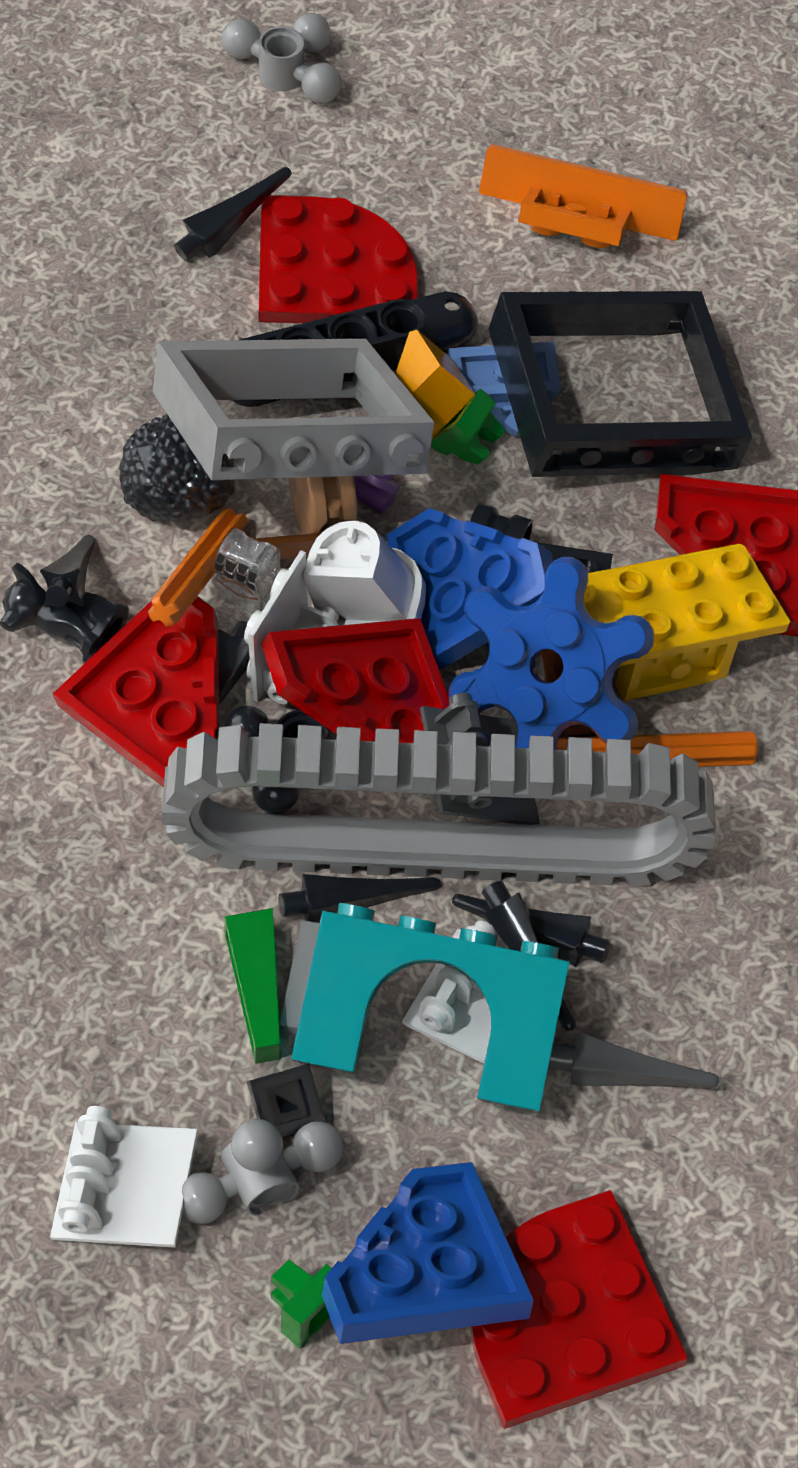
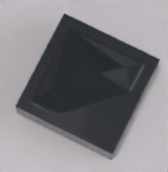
(287, 1099)

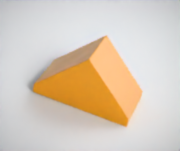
(433, 379)

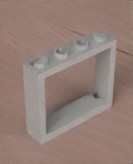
(200, 372)

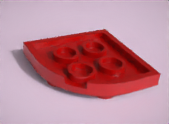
(328, 259)
(590, 1320)

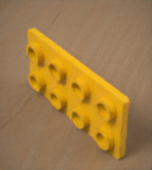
(697, 612)

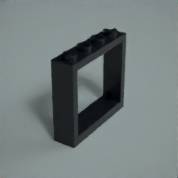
(617, 447)

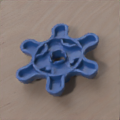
(586, 646)

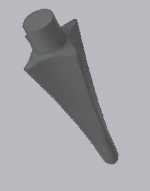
(606, 1064)

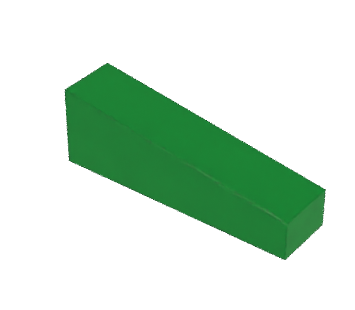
(254, 965)

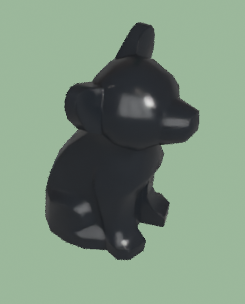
(81, 626)

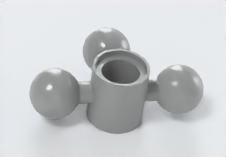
(282, 55)
(260, 1168)

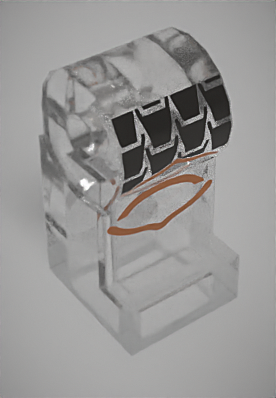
(243, 577)

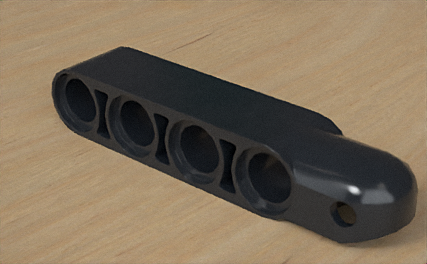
(388, 327)

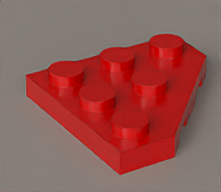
(716, 514)
(358, 675)
(150, 687)

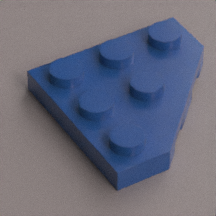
(455, 561)
(428, 1263)

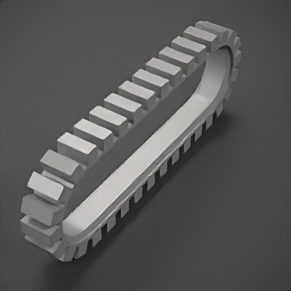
(438, 769)

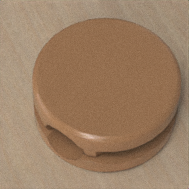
(323, 502)

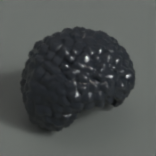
(165, 477)

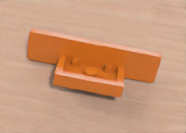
(580, 198)

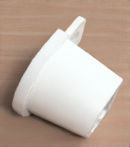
(363, 576)

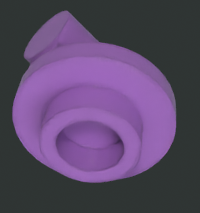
(376, 491)

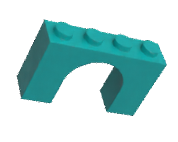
(359, 955)

